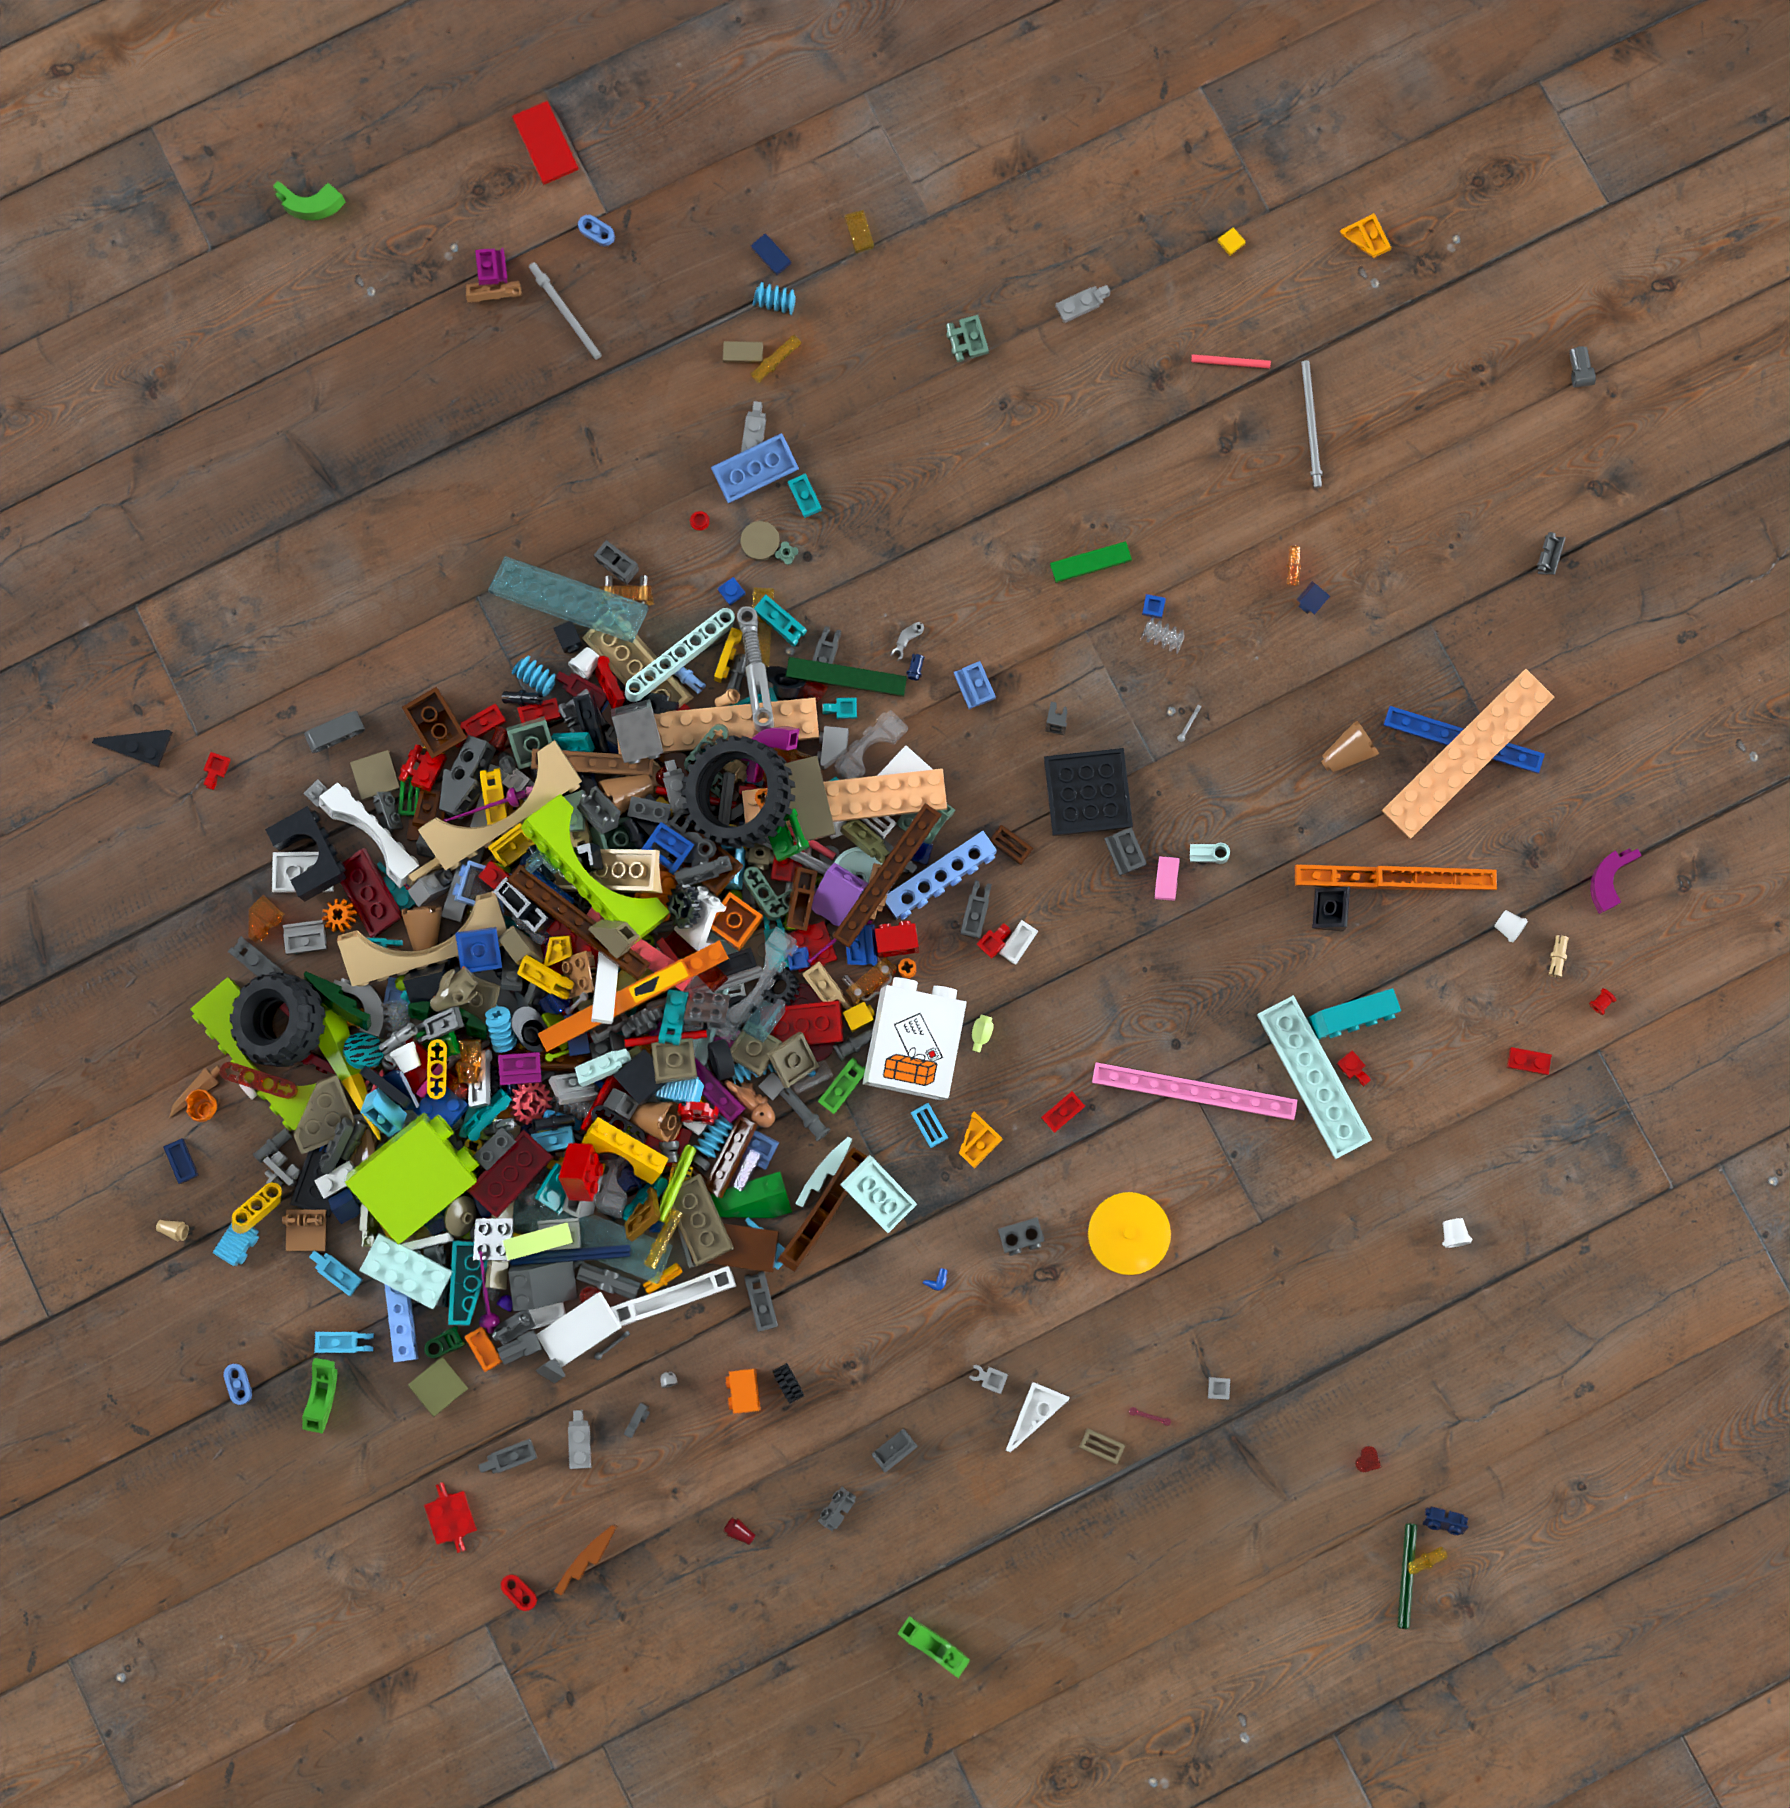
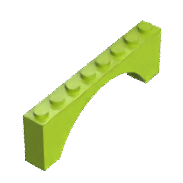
(551, 833)
(215, 1013)

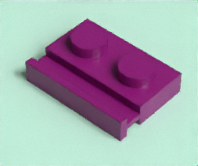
(491, 266)
(519, 1068)

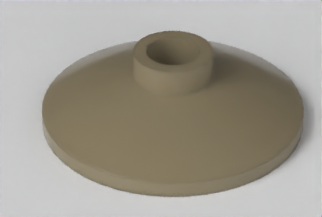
(460, 1216)

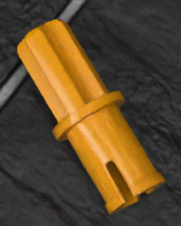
(667, 1275)

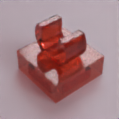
(815, 689)

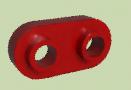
(517, 1594)

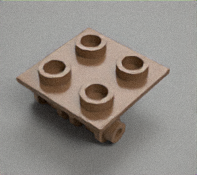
(579, 970)
(305, 1230)

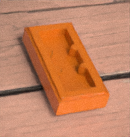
(483, 1349)

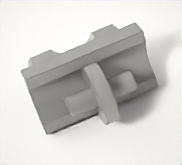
(275, 1163)

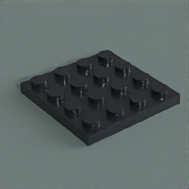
(1088, 792)

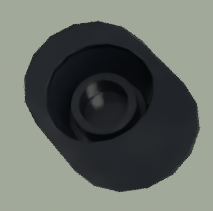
(782, 686)
(526, 1026)

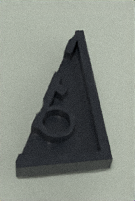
(144, 746)

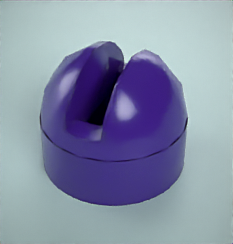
(505, 1302)

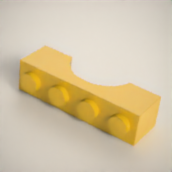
(606, 1138)

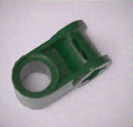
(445, 1343)

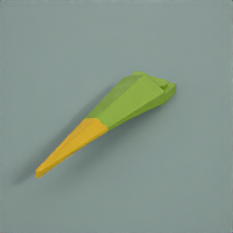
(332, 1046)

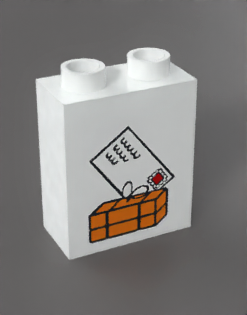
(915, 1040)

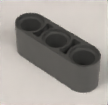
(334, 732)

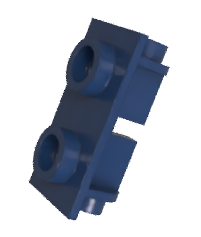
(1455, 1523)

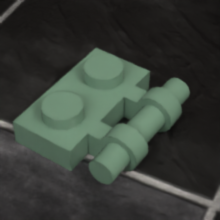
(973, 335)

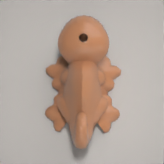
(756, 1106)

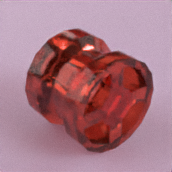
(587, 1293)

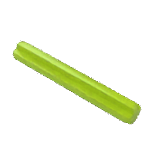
(676, 1181)

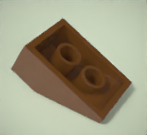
(434, 722)

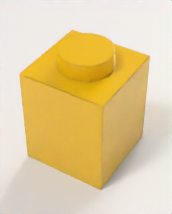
(859, 1016)

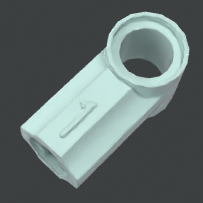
(1206, 853)

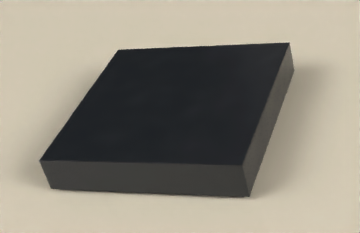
(639, 1077)

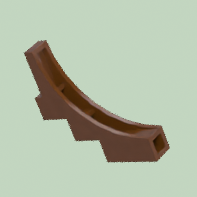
(821, 1214)

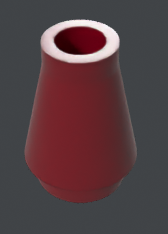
(737, 1530)

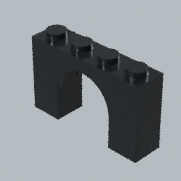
(327, 869)

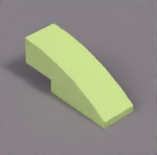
(537, 1241)

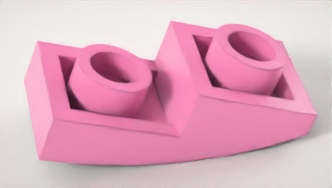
(1167, 878)

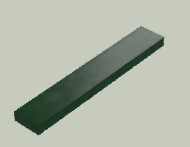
(846, 676)

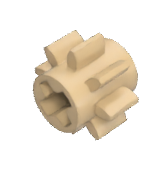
(738, 769)

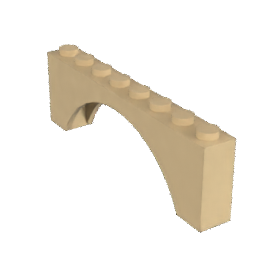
(454, 842)
(370, 961)

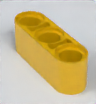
(254, 1216)

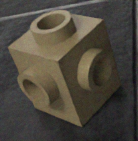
(759, 857)

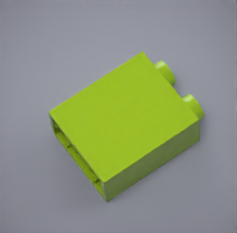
(413, 1176)

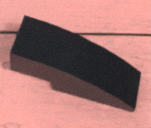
(523, 908)

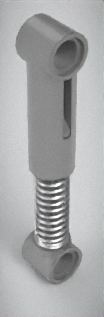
(756, 670)

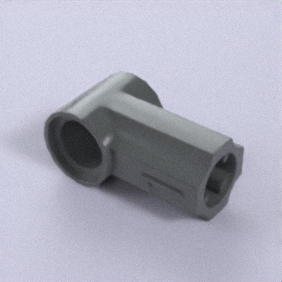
(1582, 372)
(523, 1346)

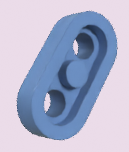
(597, 231)
(237, 1384)

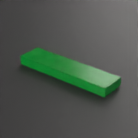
(1090, 562)

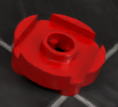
(697, 1111)

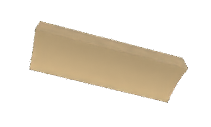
(630, 658)
(623, 872)

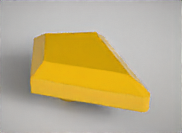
(558, 949)

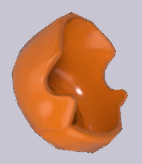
(201, 1105)

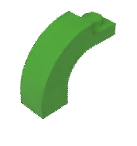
(316, 207)
(321, 1395)
(934, 1646)

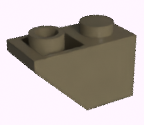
(615, 936)
(520, 945)

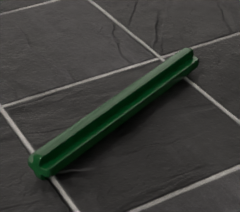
(1407, 1578)

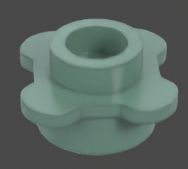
(785, 547)

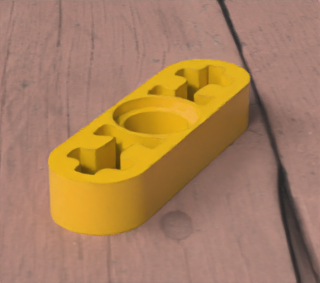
(444, 1064)

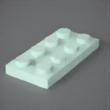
(878, 1194)
(406, 1271)

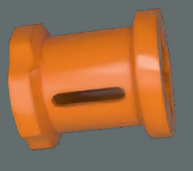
(760, 794)
(911, 963)

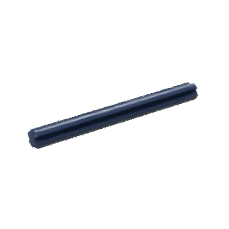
(574, 1255)

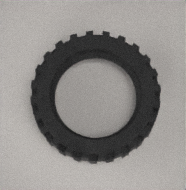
(702, 776)

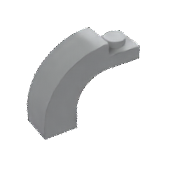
(372, 1005)

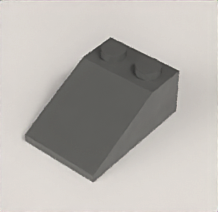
(541, 1284)

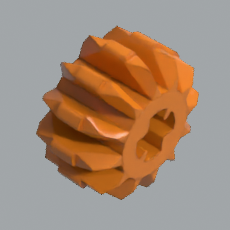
(346, 913)

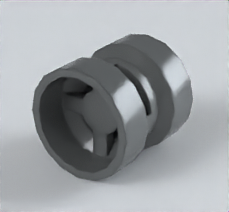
(671, 1146)

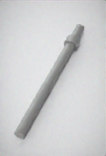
(543, 281)

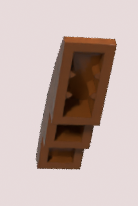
(591, 1553)

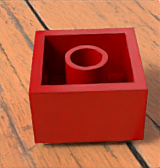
(896, 939)
(580, 1172)

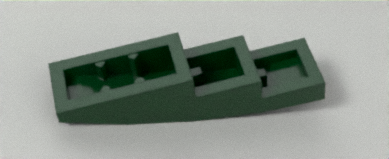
(333, 998)

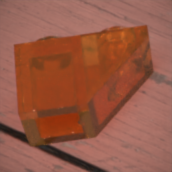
(262, 917)

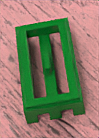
(409, 812)

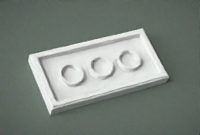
(579, 1330)

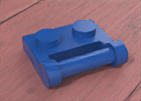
(672, 843)

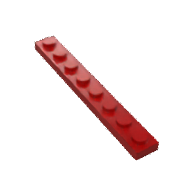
(493, 876)

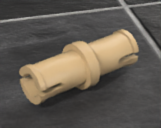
(1558, 956)

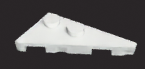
(1037, 1408)

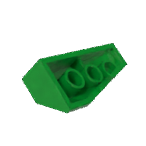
(759, 1199)

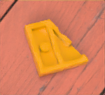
(1367, 236)
(978, 1141)

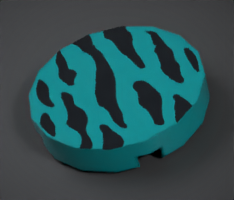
(363, 1050)

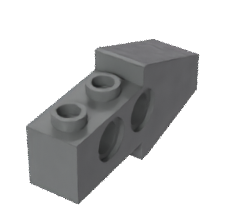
(462, 784)

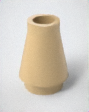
(173, 1229)

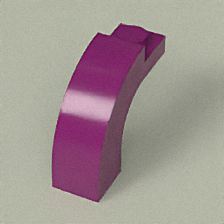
(778, 737)
(1602, 885)

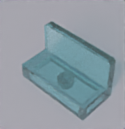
(536, 860)
(765, 1019)

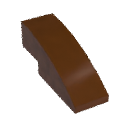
(801, 898)

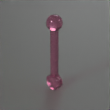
(1133, 1411)

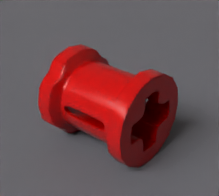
(1602, 1001)

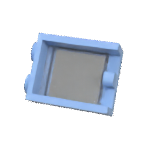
(471, 884)

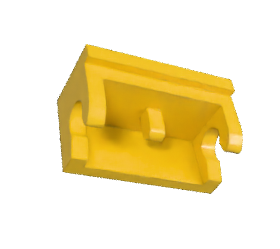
(511, 846)

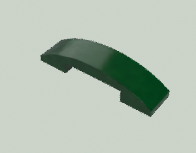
(474, 1026)

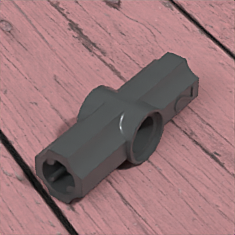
(608, 1281)

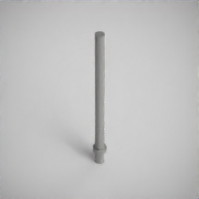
(1316, 473)

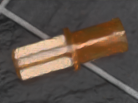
(1294, 566)

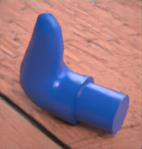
(941, 1280)

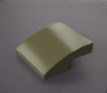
(437, 1387)

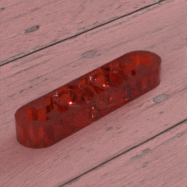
(258, 1080)

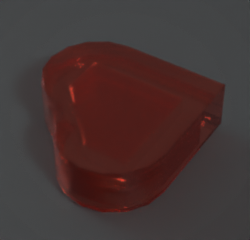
(1368, 1460)

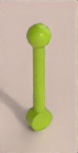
(549, 1057)

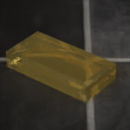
(859, 231)

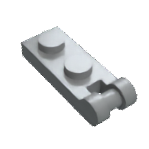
(480, 1092)

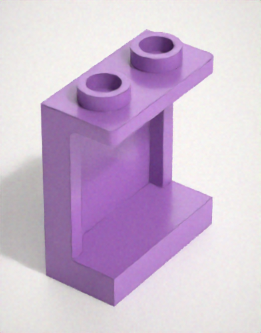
(837, 894)

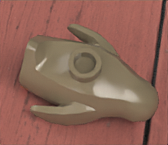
(454, 990)

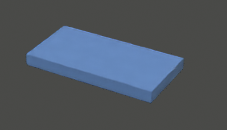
(754, 468)

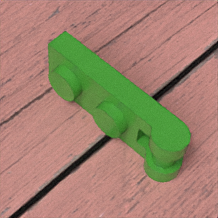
(842, 1086)

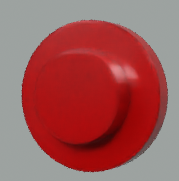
(699, 521)

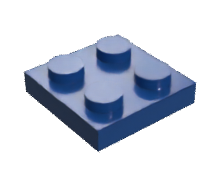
(479, 949)
(448, 1107)

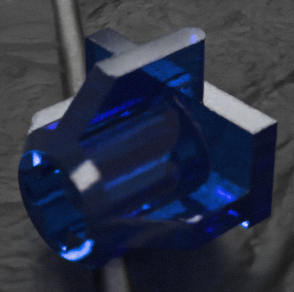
(554, 1004)
(628, 1179)

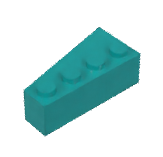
(1355, 1013)
(465, 1283)

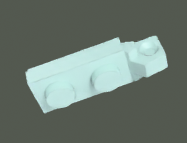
(601, 1067)

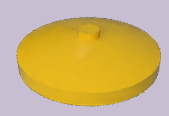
(1129, 1233)

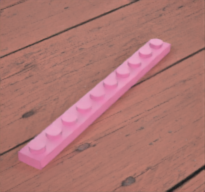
(1194, 1091)

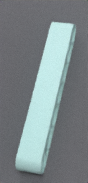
(676, 663)

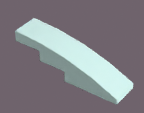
(828, 1166)

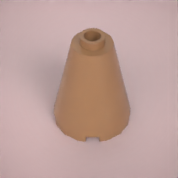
(1349, 749)
(621, 789)
(422, 926)
(658, 1119)

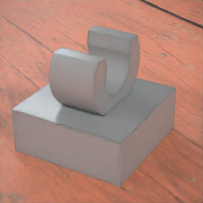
(315, 791)

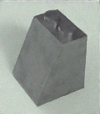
(637, 731)

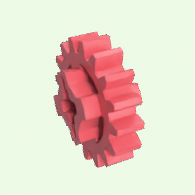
(530, 1102)

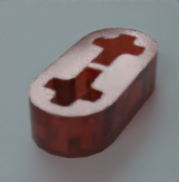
(459, 1089)

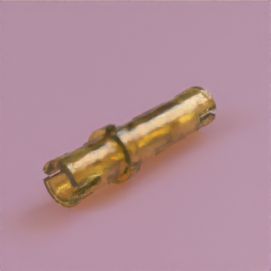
(768, 364)
(663, 1239)

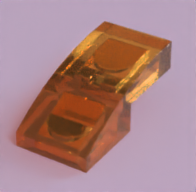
(469, 1066)

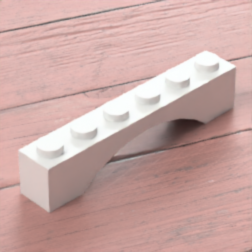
(341, 806)
(674, 1296)

